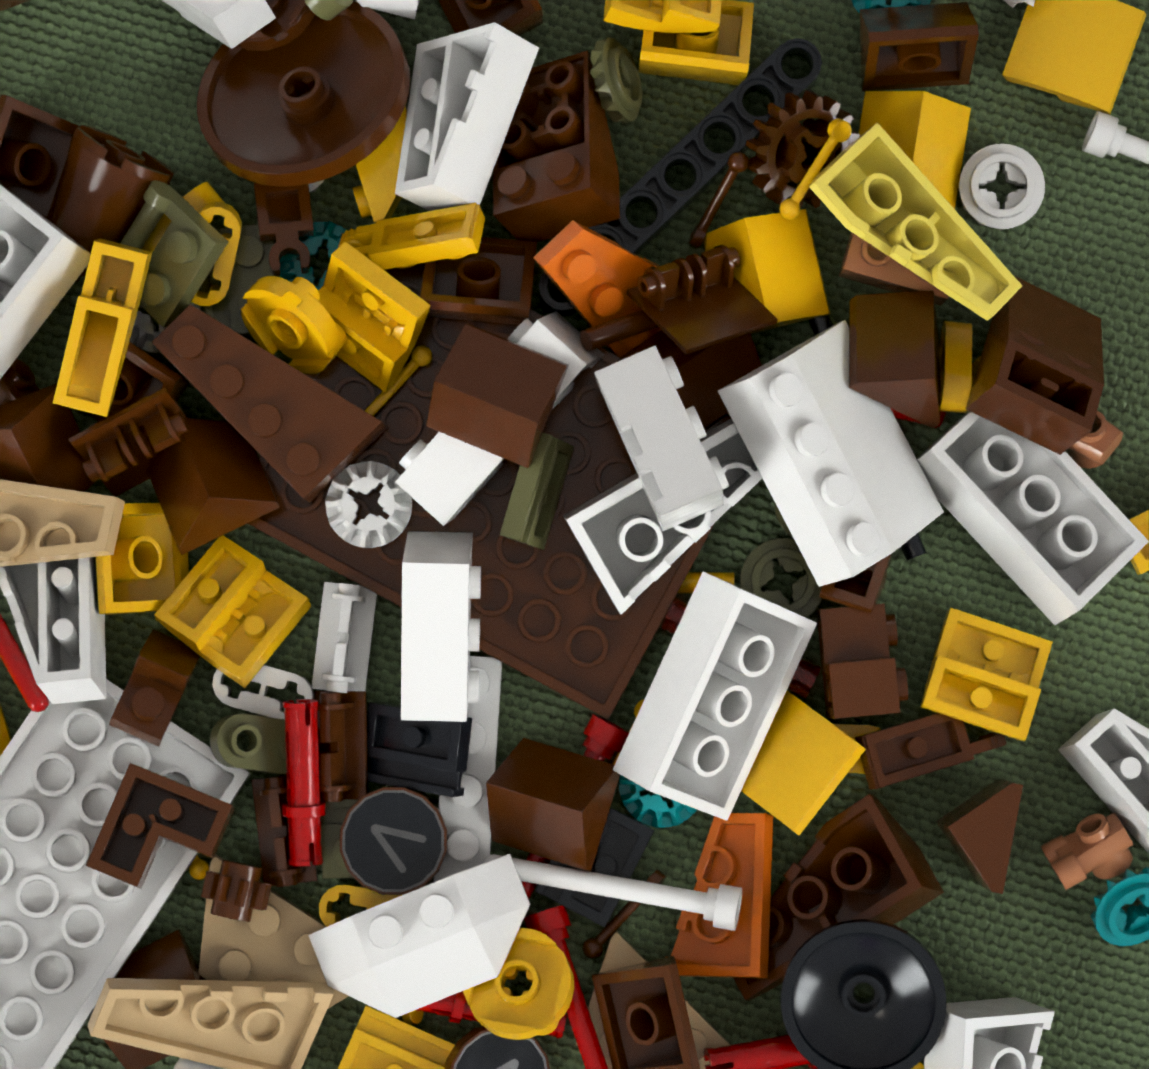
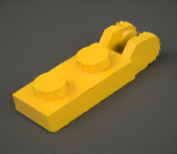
(420, 237)

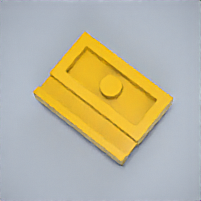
(393, 1044)

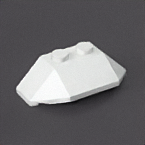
(426, 940)

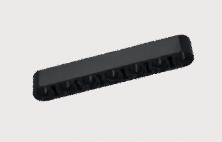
(693, 153)

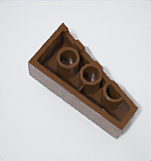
(279, 410)

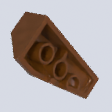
(853, 871)

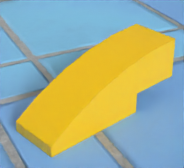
(102, 327)

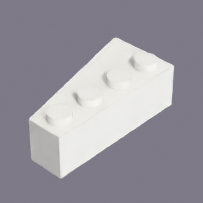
(452, 472)
(990, 1035)

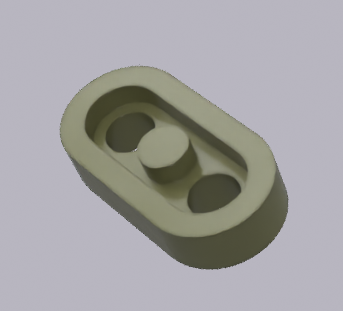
(266, 743)

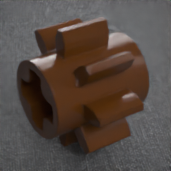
(236, 890)

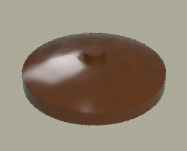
(307, 104)

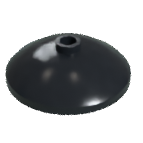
(854, 1032)

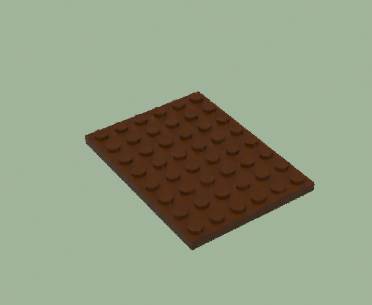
(535, 605)

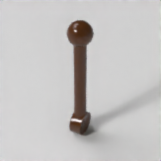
(737, 163)
(593, 947)

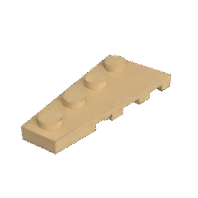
(55, 523)
(214, 1019)

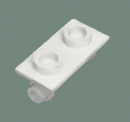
(344, 638)

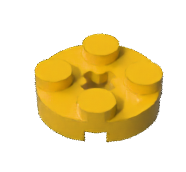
(292, 320)
(536, 1009)

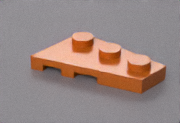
(595, 278)
(738, 856)

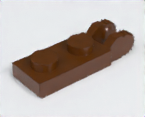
(919, 748)

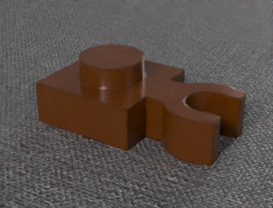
(284, 217)

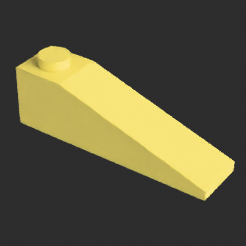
(902, 214)

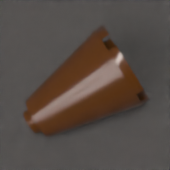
(103, 187)

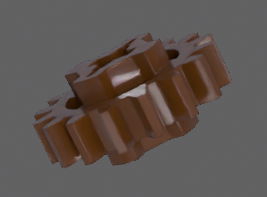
(787, 143)

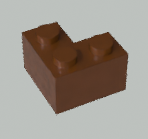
(857, 662)
(148, 811)

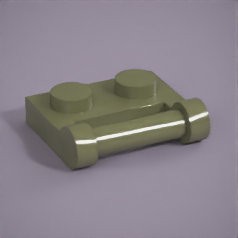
(181, 256)

